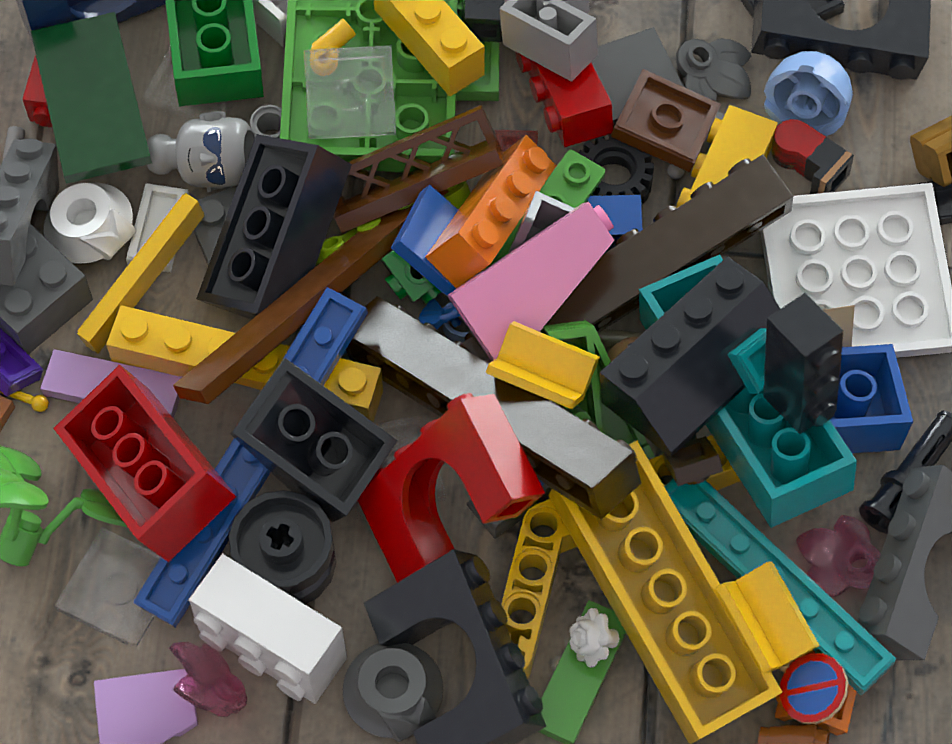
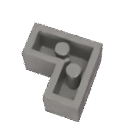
(551, 33)

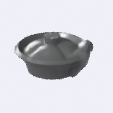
(392, 690)

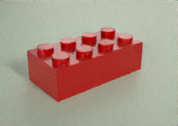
(144, 463)

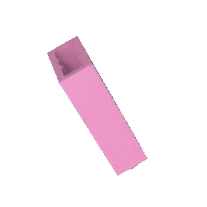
(533, 278)

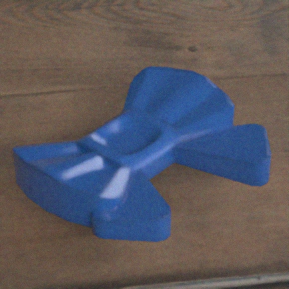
(437, 316)

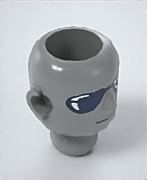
(206, 151)

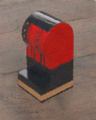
(811, 155)

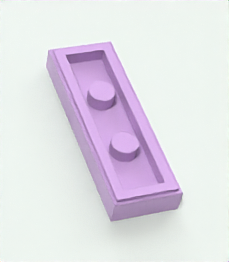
(76, 375)

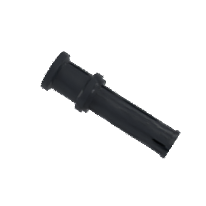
(926, 452)

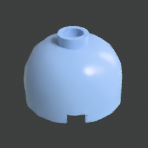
(810, 90)

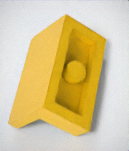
(544, 365)
(768, 617)

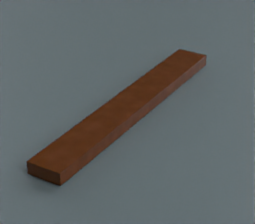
(289, 311)

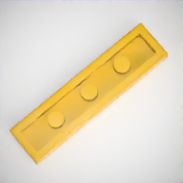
(142, 271)

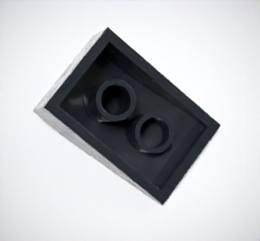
(313, 440)

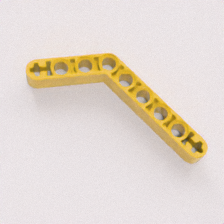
(545, 555)

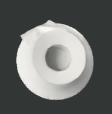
(89, 222)

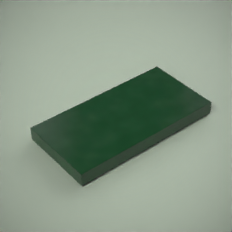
(90, 97)

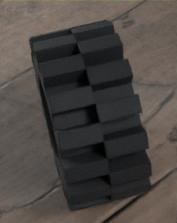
(620, 153)

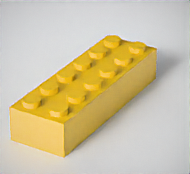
(669, 605)

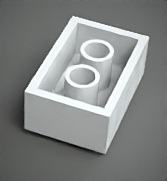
(268, 630)

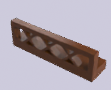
(441, 174)

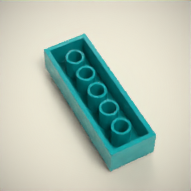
(775, 463)

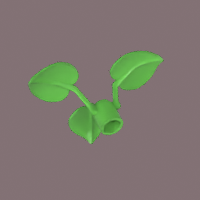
(23, 527)

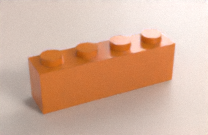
(490, 213)

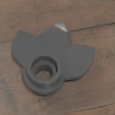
(719, 72)

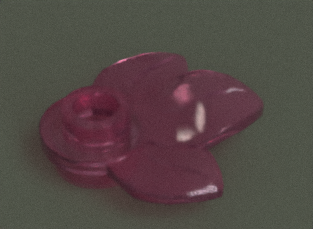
(835, 551)
(208, 680)

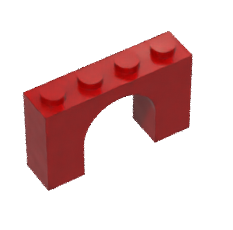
(483, 452)

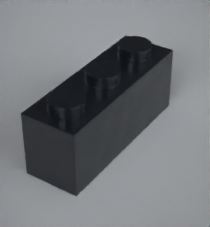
(802, 363)

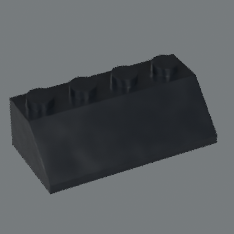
(273, 224)
(680, 366)

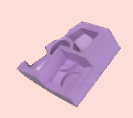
(142, 709)

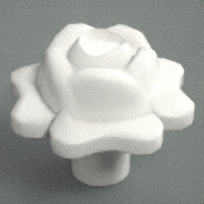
(592, 637)

